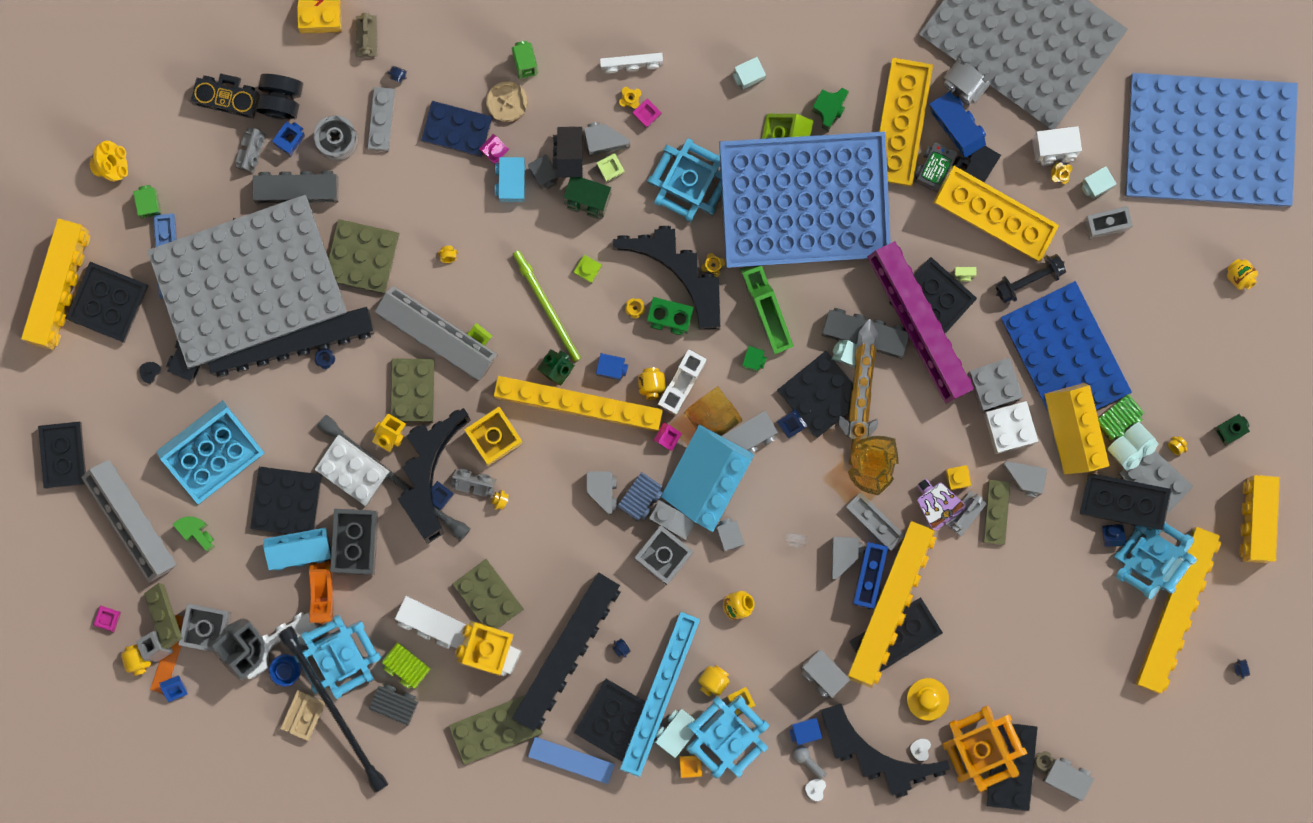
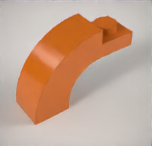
(321, 592)

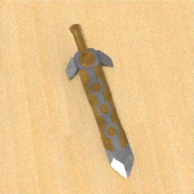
(858, 424)

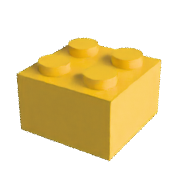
(493, 436)

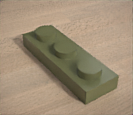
(996, 512)
(163, 616)

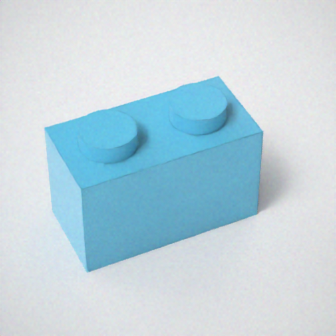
(511, 179)

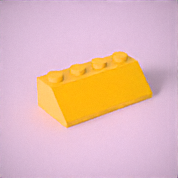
(1076, 429)

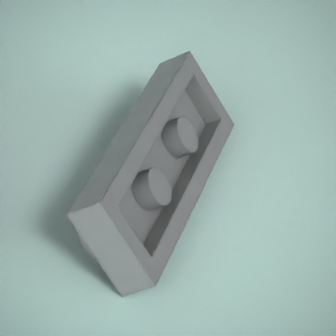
(381, 119)
(875, 521)

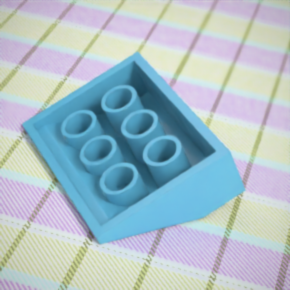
(210, 452)
(707, 477)

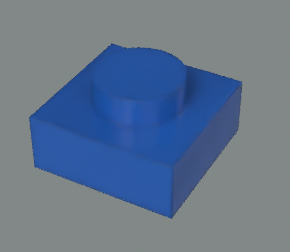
(173, 688)

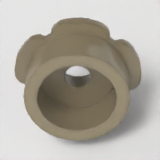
(1043, 756)

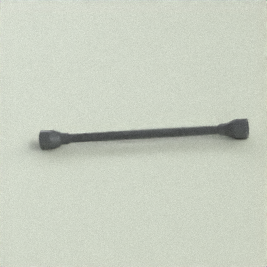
(457, 528)

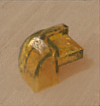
(714, 413)
(874, 464)

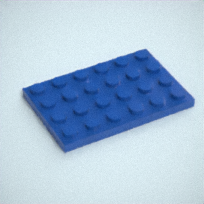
(1065, 346)

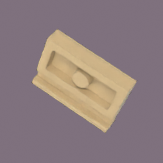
(303, 715)

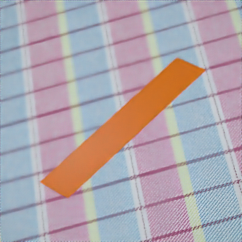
(168, 663)

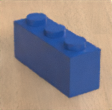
(958, 123)
(870, 575)

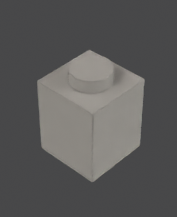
(730, 535)
(151, 648)

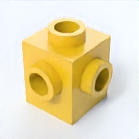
(386, 436)

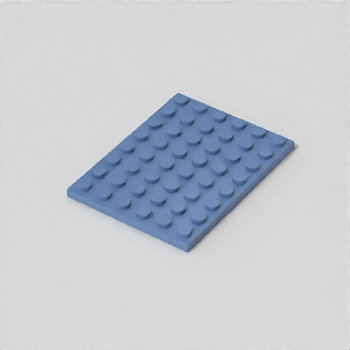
(1211, 139)
(804, 198)

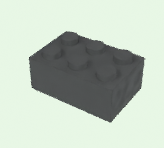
(354, 541)

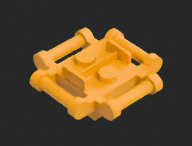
(983, 748)

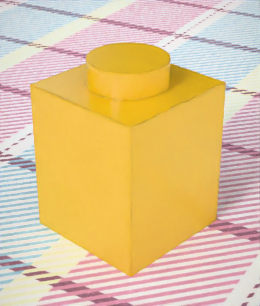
(958, 478)

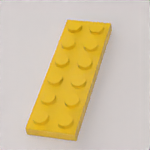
(904, 117)
(996, 213)

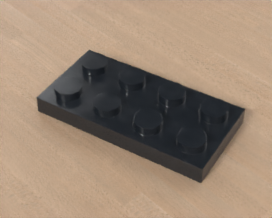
(1125, 501)
(917, 630)
(1015, 792)

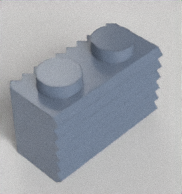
(640, 497)

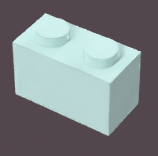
(676, 734)

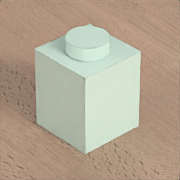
(749, 73)
(1098, 183)
(845, 353)

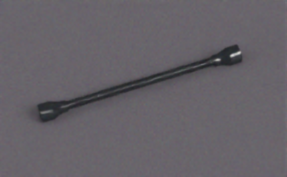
(375, 778)

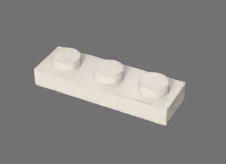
(632, 62)

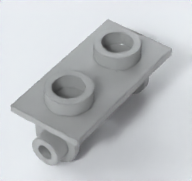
(248, 158)
(464, 479)
(974, 505)

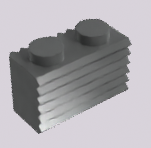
(393, 704)

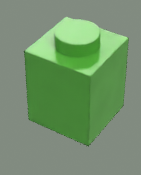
(147, 202)

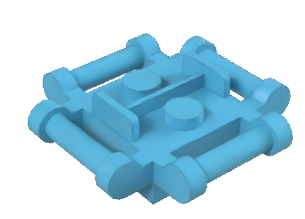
(687, 179)
(1155, 560)
(339, 655)
(727, 736)

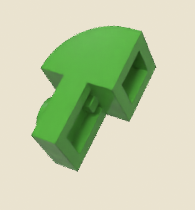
(192, 527)

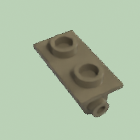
(366, 35)

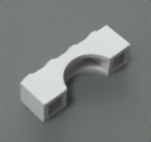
(301, 624)

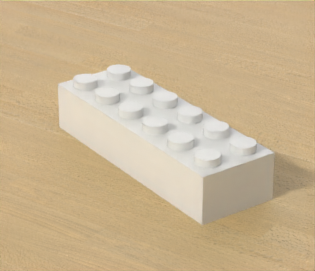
(442, 627)

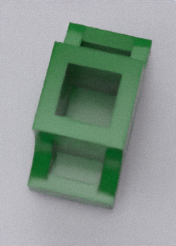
(830, 106)

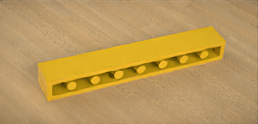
(578, 403)
(891, 605)
(1176, 614)

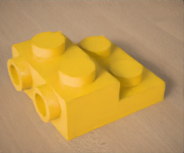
(484, 647)

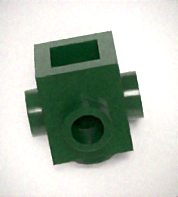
(556, 366)

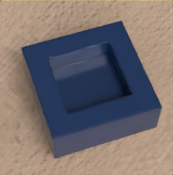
(791, 423)
(441, 495)
(1113, 535)

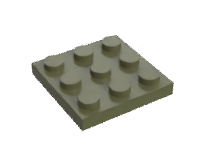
(363, 255)

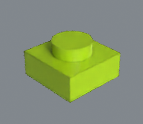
(587, 269)
(480, 334)

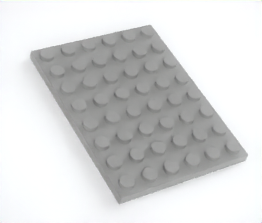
(1028, 49)
(247, 281)

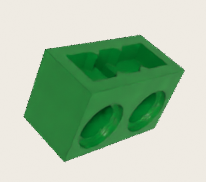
(671, 310)

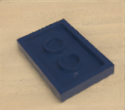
(456, 128)

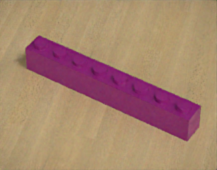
(920, 322)

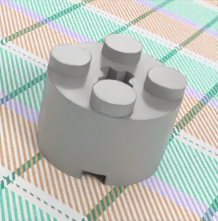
(965, 81)
(335, 126)

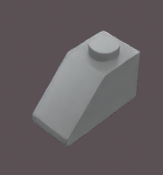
(604, 139)
(1026, 477)
(672, 520)
(844, 554)

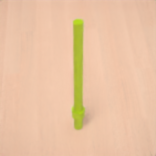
(526, 271)

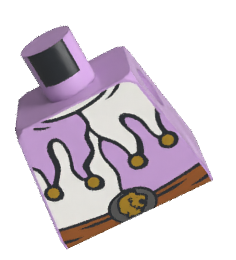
(938, 504)

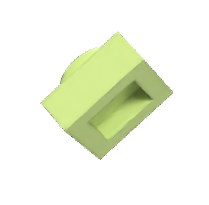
(610, 167)
(964, 273)

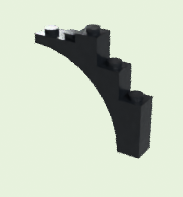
(662, 249)
(420, 471)
(898, 774)

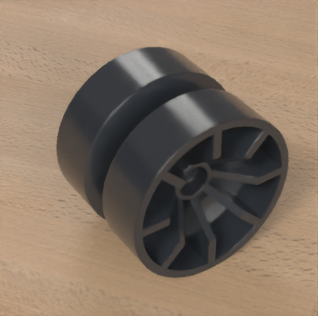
(280, 92)

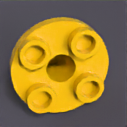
(109, 161)
(927, 699)

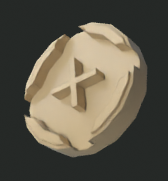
(506, 102)

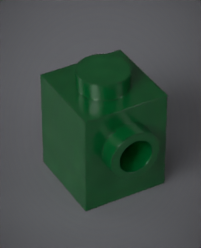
(1232, 429)

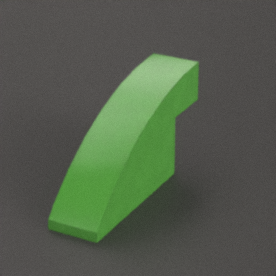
(767, 308)

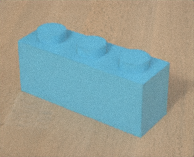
(297, 549)

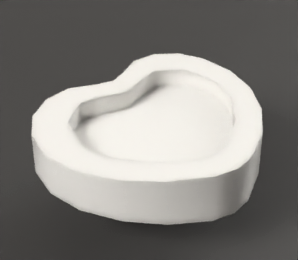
(920, 749)
(815, 789)

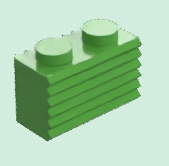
(524, 59)
(1119, 417)

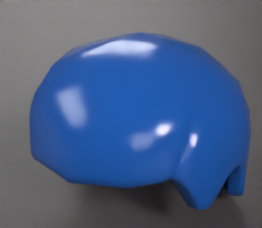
(284, 670)

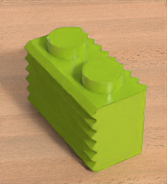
(406, 666)

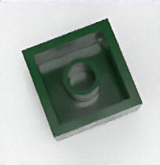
(587, 196)

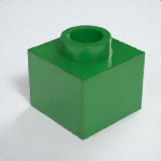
(754, 359)

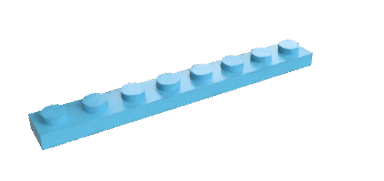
(659, 694)

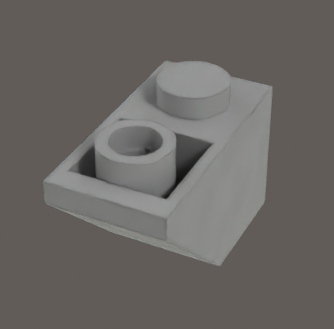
(600, 489)

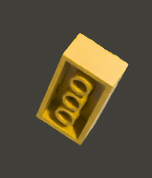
(1260, 519)

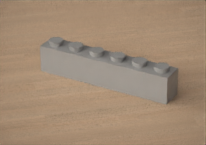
(436, 333)
(129, 521)

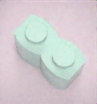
(1133, 446)

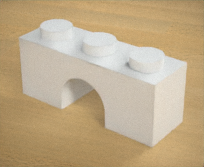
(682, 382)

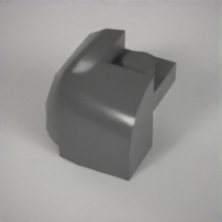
(240, 648)

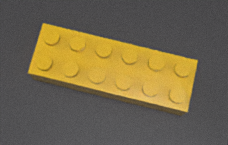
(56, 284)

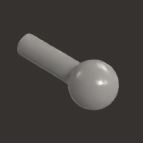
(802, 755)

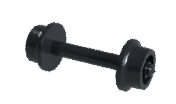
(1054, 266)

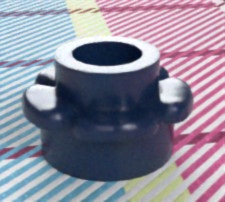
(397, 74)
(324, 353)
(621, 648)
(1242, 668)

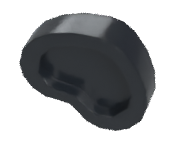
(149, 371)

